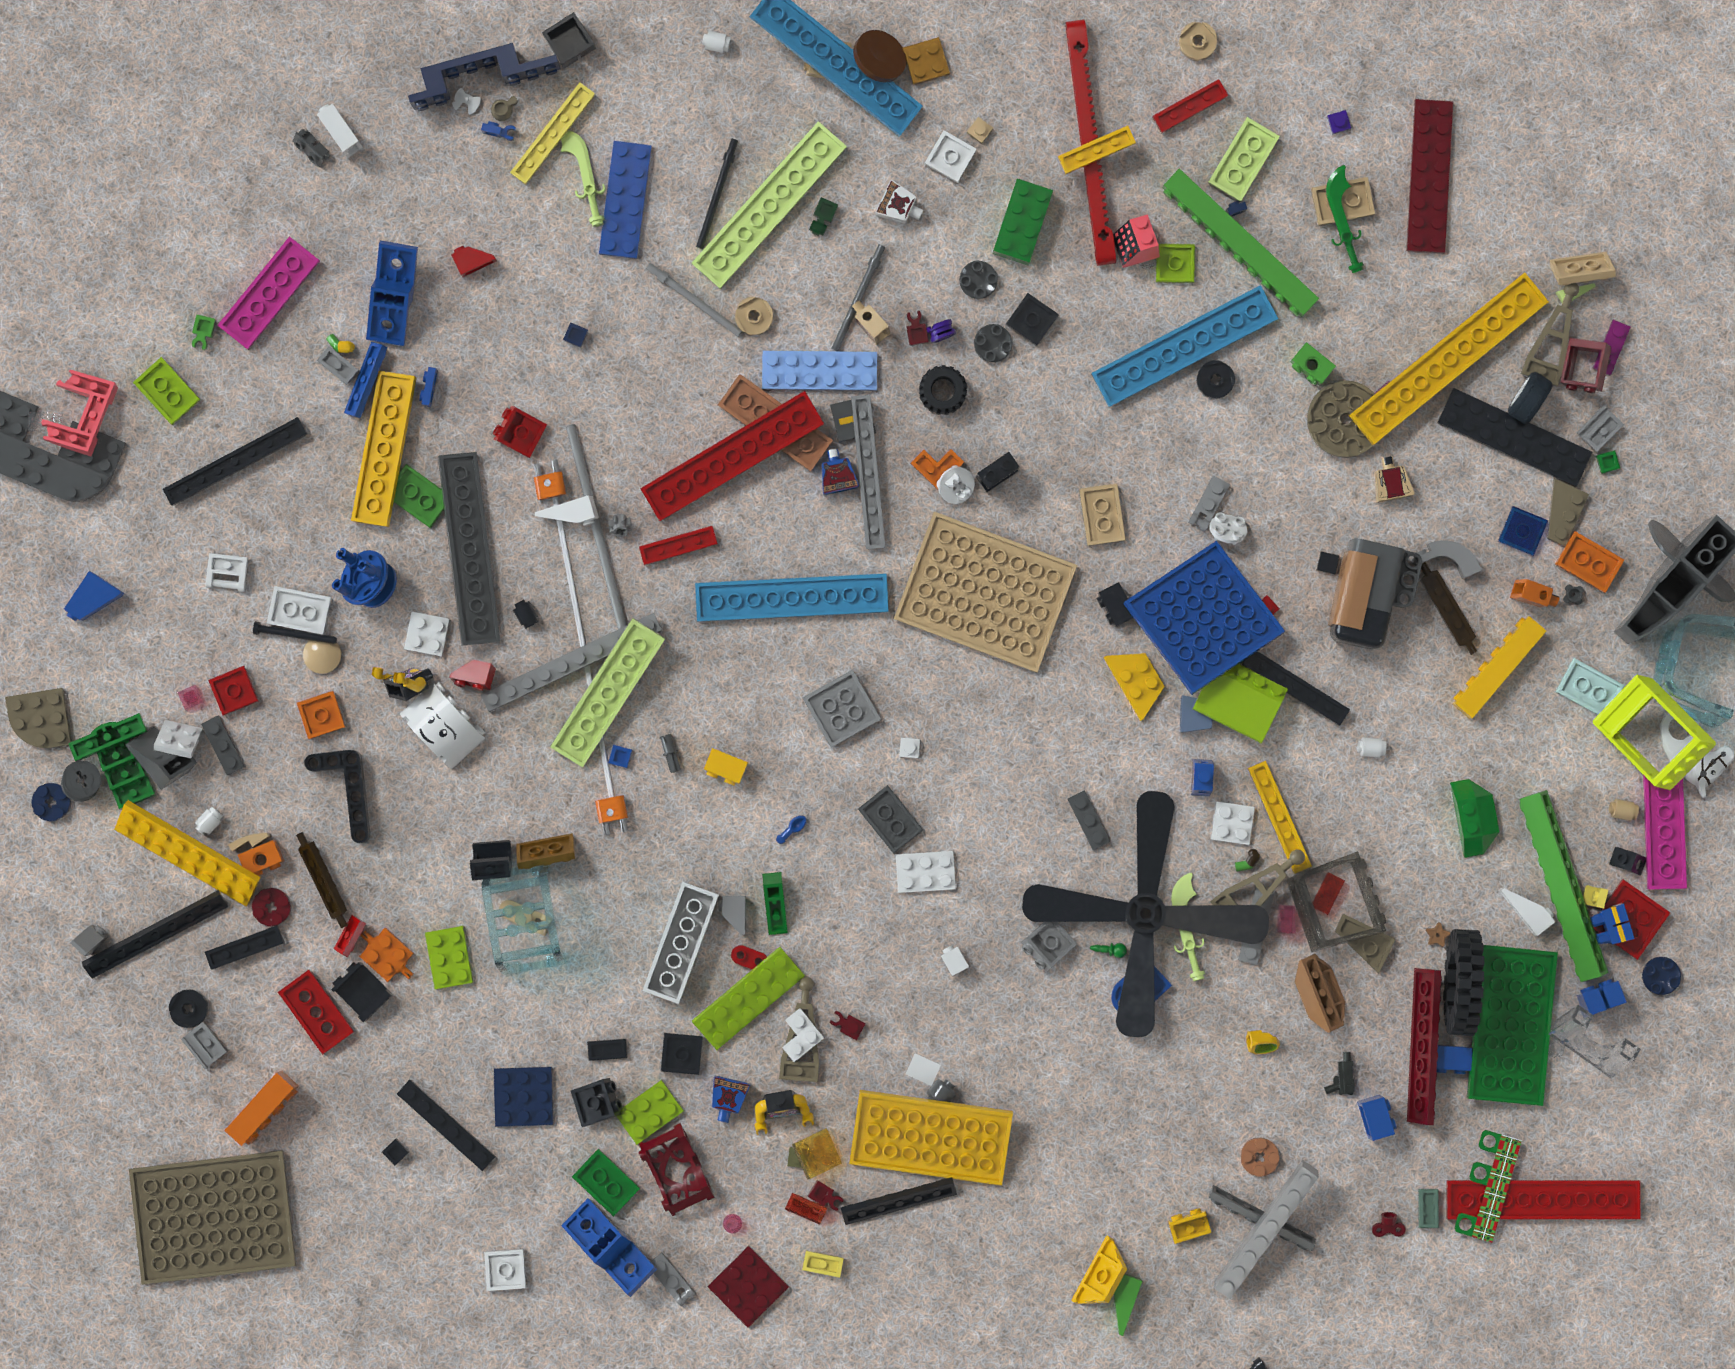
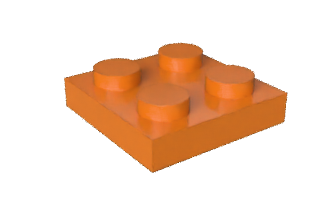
(321, 715)

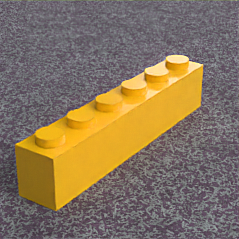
(1499, 667)

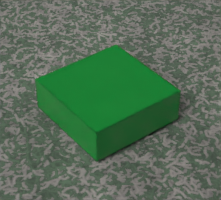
(1608, 462)

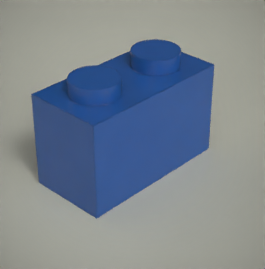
(1454, 1058)

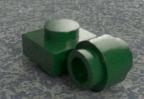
(825, 212)

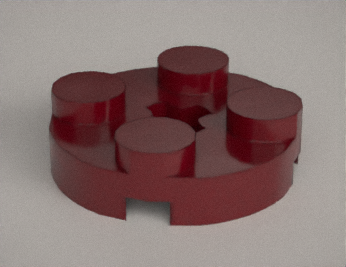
(280, 901)

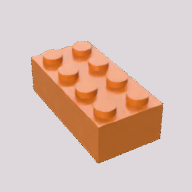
(261, 1108)

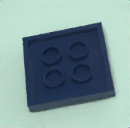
(523, 1096)

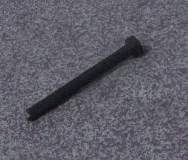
(258, 628)

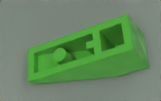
(1124, 1300)

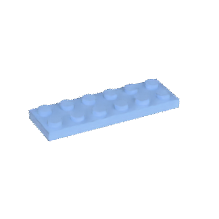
(819, 370)

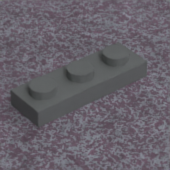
(222, 745)
(1088, 820)

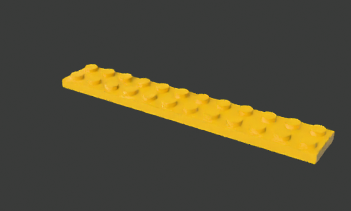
(1448, 358)

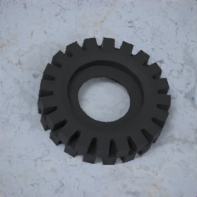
(1463, 982)

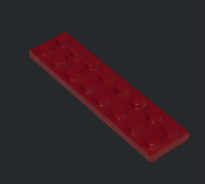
(1429, 176)
(1424, 1046)

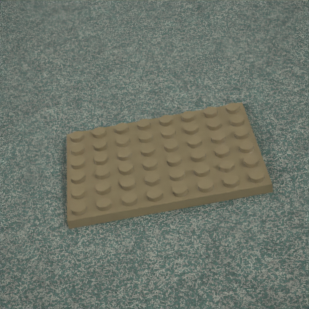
(212, 1217)

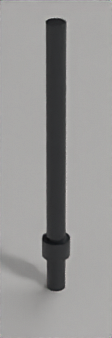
(728, 159)

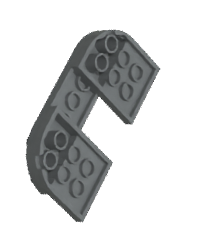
(66, 476)

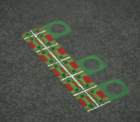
(1496, 1183)

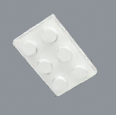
(299, 610)
(925, 871)

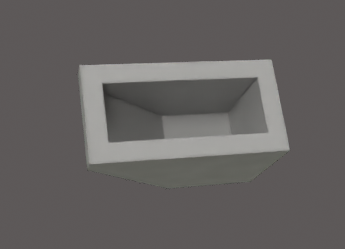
(734, 911)
(89, 940)

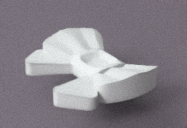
(472, 102)

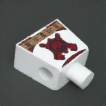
(898, 204)

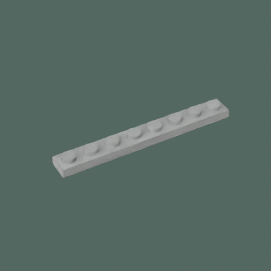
(868, 471)

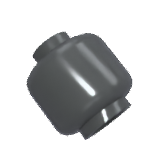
(941, 1091)

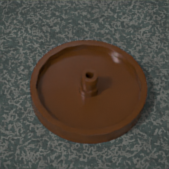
(879, 56)

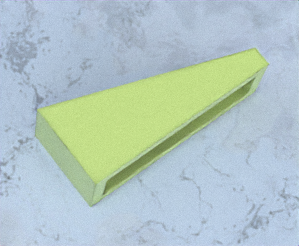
(1582, 289)

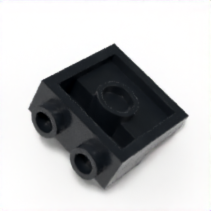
(596, 1102)

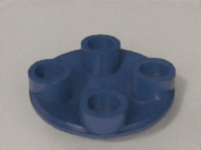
(1661, 975)

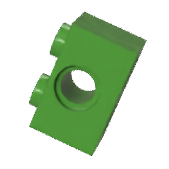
(1323, 368)

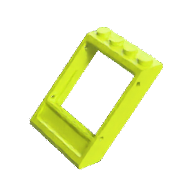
(1627, 706)

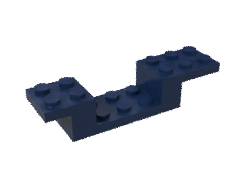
(505, 55)

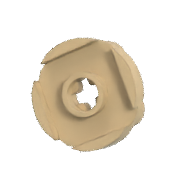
(1197, 30)
(756, 305)

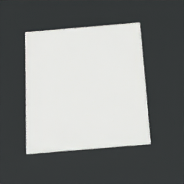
(923, 1069)

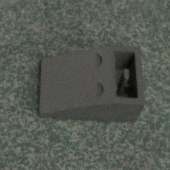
(160, 766)

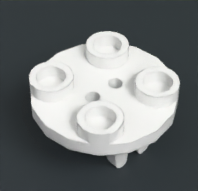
(950, 480)
(1228, 528)

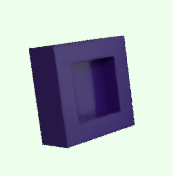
(1339, 122)

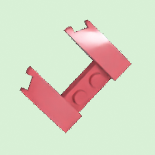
(100, 395)

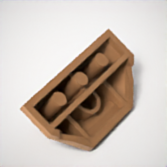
(1320, 993)

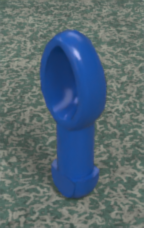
(795, 825)

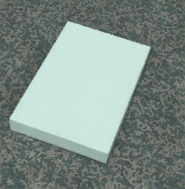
(1588, 687)

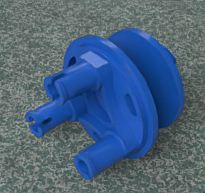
(366, 578)

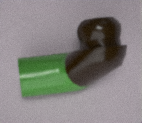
(1250, 862)

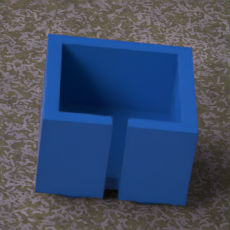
(1606, 996)
(1376, 1117)

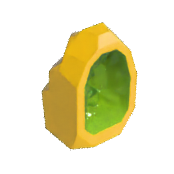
(1261, 1042)

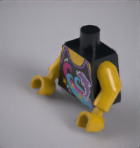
(405, 683)
(781, 1105)

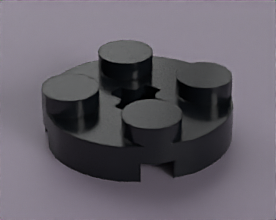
(1220, 370)
(199, 1006)

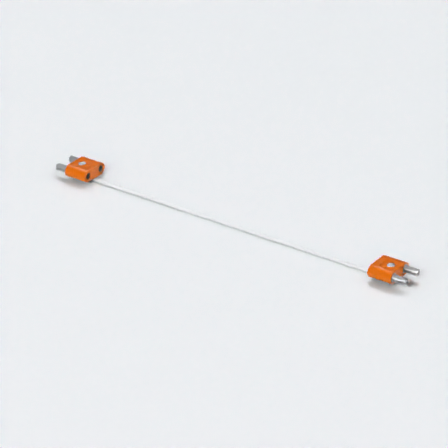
(548, 487)

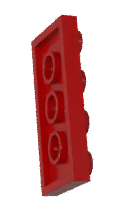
(329, 1011)

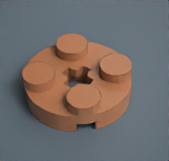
(1248, 1157)

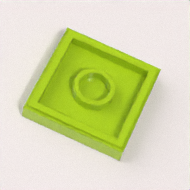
(1175, 263)

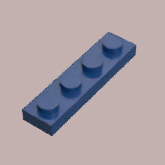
(365, 380)

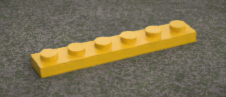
(1278, 813)

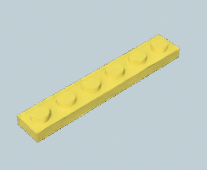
(552, 133)

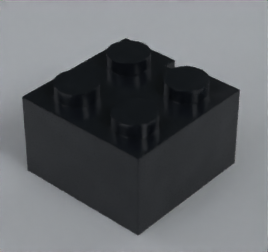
(568, 40)

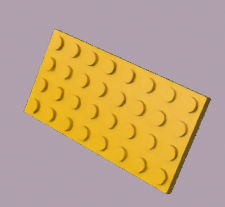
(931, 1137)

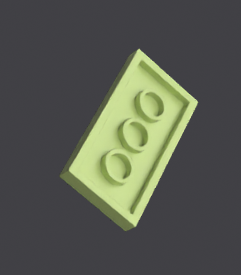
(1243, 159)

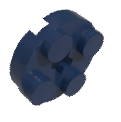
(43, 810)

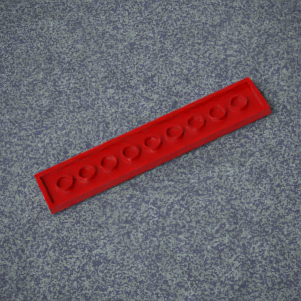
(732, 456)
(1551, 1199)

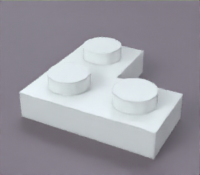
(806, 1036)

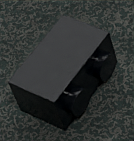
(1113, 601)

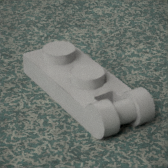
(1209, 502)
(672, 1279)

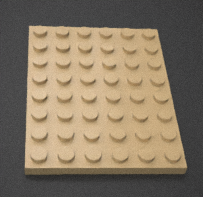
(985, 592)

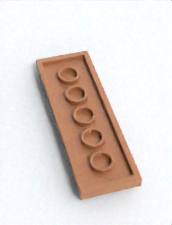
(749, 402)

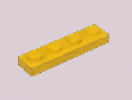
(1096, 149)

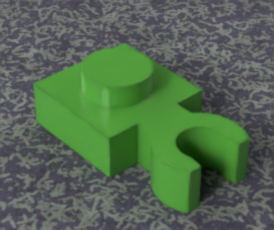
(203, 328)

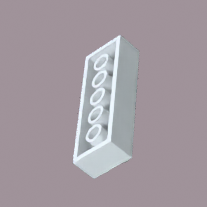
(680, 942)

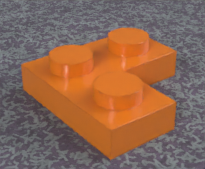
(931, 469)

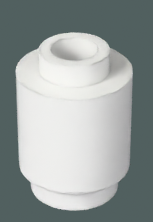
(716, 42)
(1371, 747)
(208, 821)

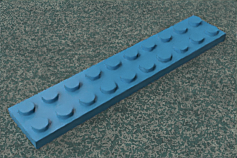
(835, 62)
(1184, 346)
(791, 597)

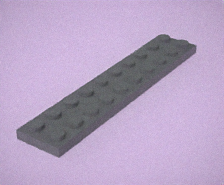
(468, 548)

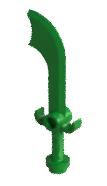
(1335, 188)

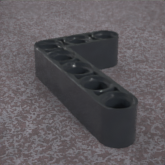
(359, 786)

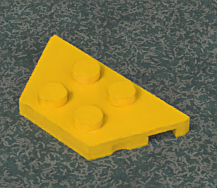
(1137, 680)
(1102, 1276)

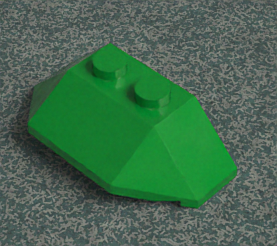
(1474, 817)

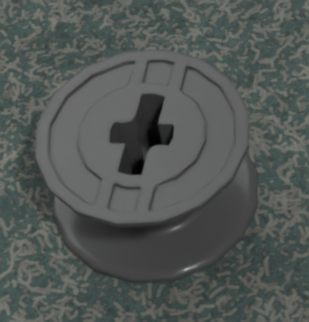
(85, 771)

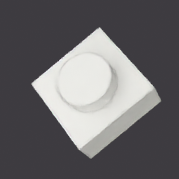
(909, 747)

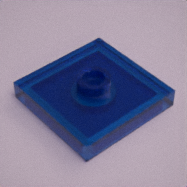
(1522, 530)

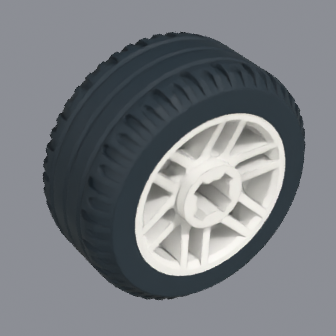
(1530, 397)

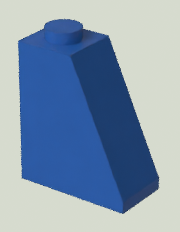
(91, 597)

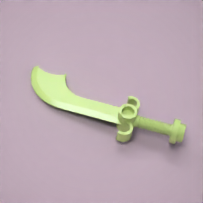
(575, 145)
(1180, 896)

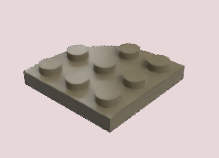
(40, 718)

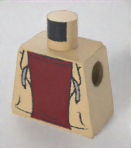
(876, 327)
(1392, 482)

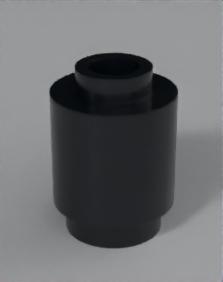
(525, 614)

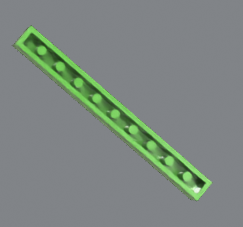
(1240, 243)
(1563, 886)

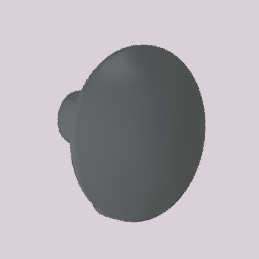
(978, 279)
(993, 343)

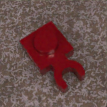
(916, 332)
(851, 1026)
(822, 1194)

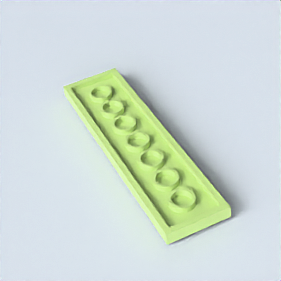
(607, 692)

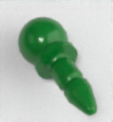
(1118, 950)

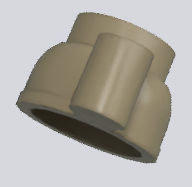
(502, 109)

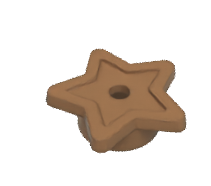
(1442, 935)

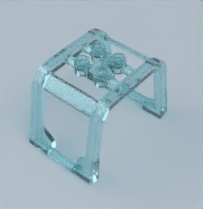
(1667, 662)
(558, 957)

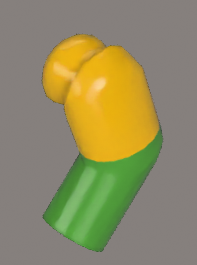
(340, 346)

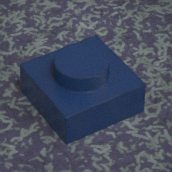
(1236, 208)
(575, 335)

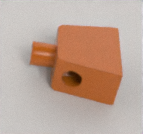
(1533, 593)

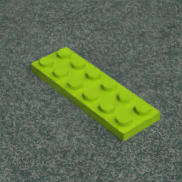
(748, 998)

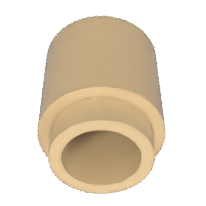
(1623, 809)

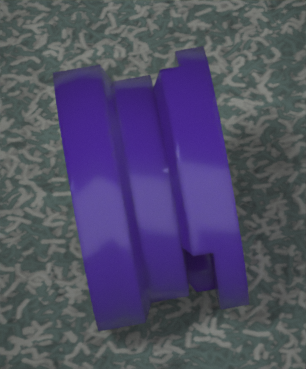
(941, 331)

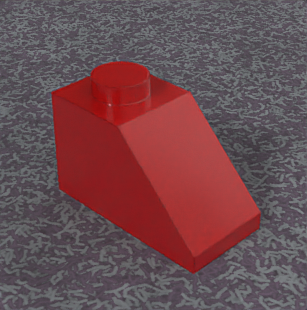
(471, 260)

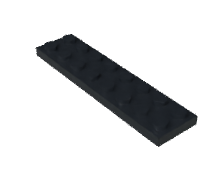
(1513, 438)

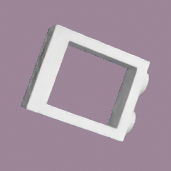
(339, 130)

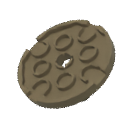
(1325, 421)

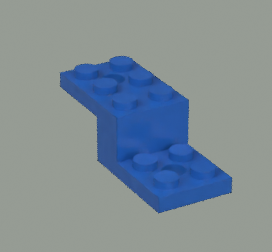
(392, 293)
(609, 1247)

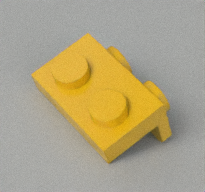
(1189, 1226)

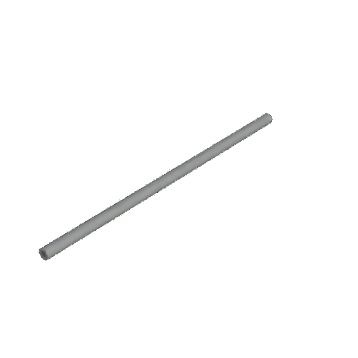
(597, 529)

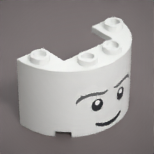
(442, 725)

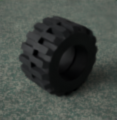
(951, 375)

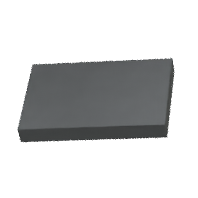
(890, 819)

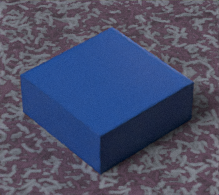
(620, 756)

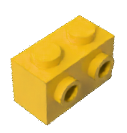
(725, 766)

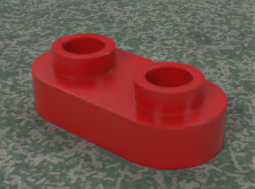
(749, 956)

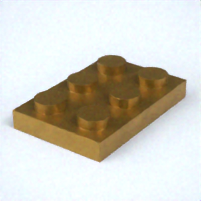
(545, 851)

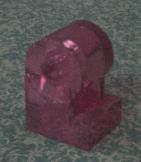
(1286, 919)

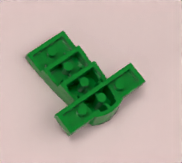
(122, 770)

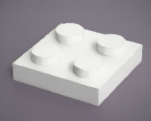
(950, 156)
(426, 634)
(177, 739)
(1232, 823)
(505, 1269)

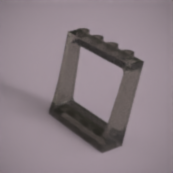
(1308, 914)

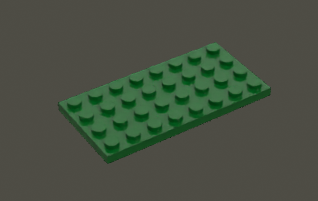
(1513, 1026)

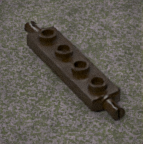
(1448, 608)
(322, 879)

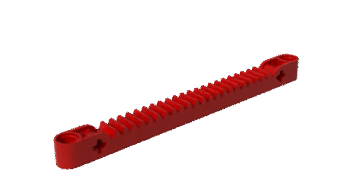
(1077, 35)

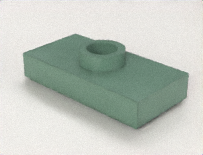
(1428, 1208)

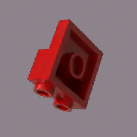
(519, 431)

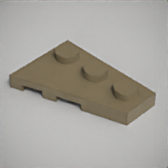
(1565, 510)
(1371, 949)

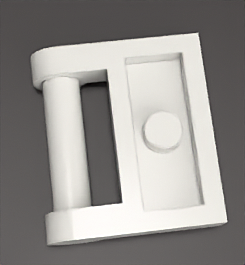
(228, 566)

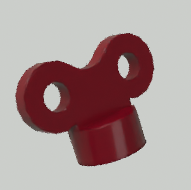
(1388, 1225)

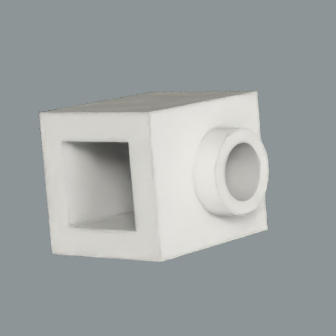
(954, 960)

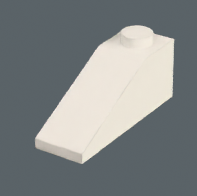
(576, 511)
(1532, 914)

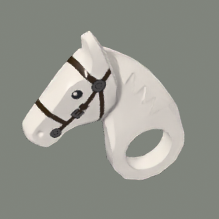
(1707, 769)

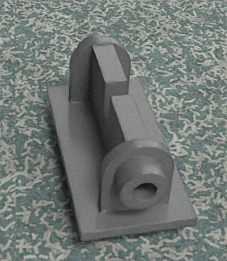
(304, 141)

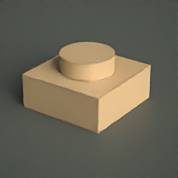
(979, 130)

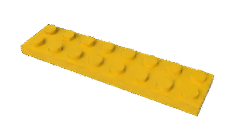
(383, 448)
(187, 853)

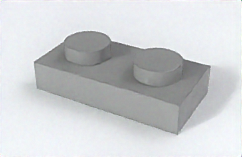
(337, 365)

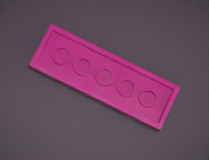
(268, 293)
(1664, 836)

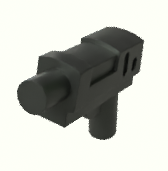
(1344, 1081)

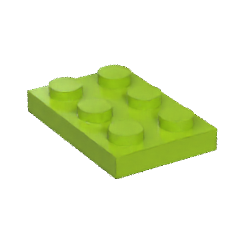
(166, 391)
(448, 957)
(649, 1112)

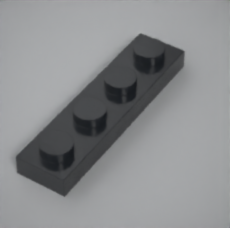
(244, 947)

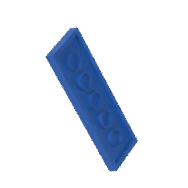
(625, 199)

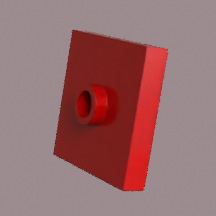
(233, 690)

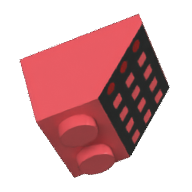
(1136, 242)

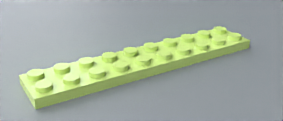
(769, 205)

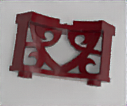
(680, 1143)

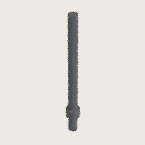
(873, 264)

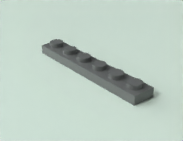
(1253, 1214)

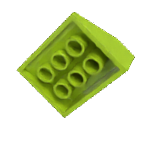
(1242, 701)

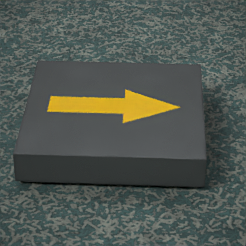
(843, 420)

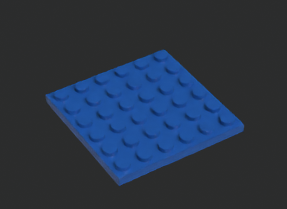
(1204, 617)

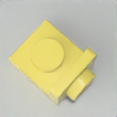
(1595, 896)

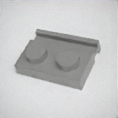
(1600, 428)
(204, 1045)

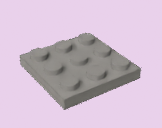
(841, 708)

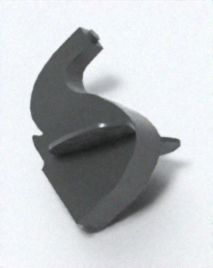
(1682, 575)

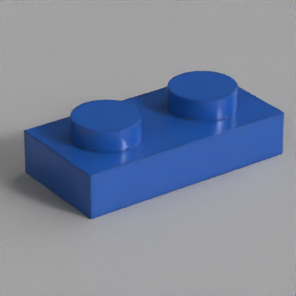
(429, 378)

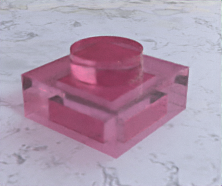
(190, 697)

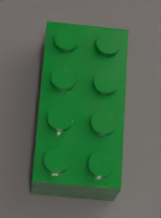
(1022, 222)

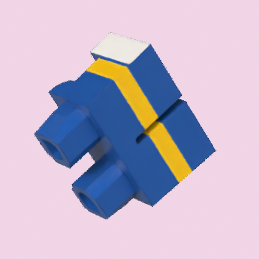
(1608, 918)

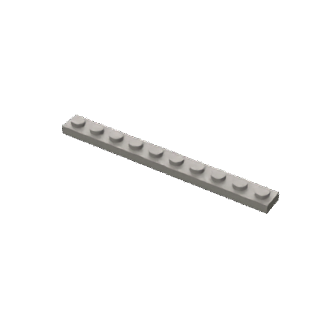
(559, 667)

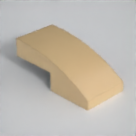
(254, 840)

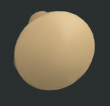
(321, 656)

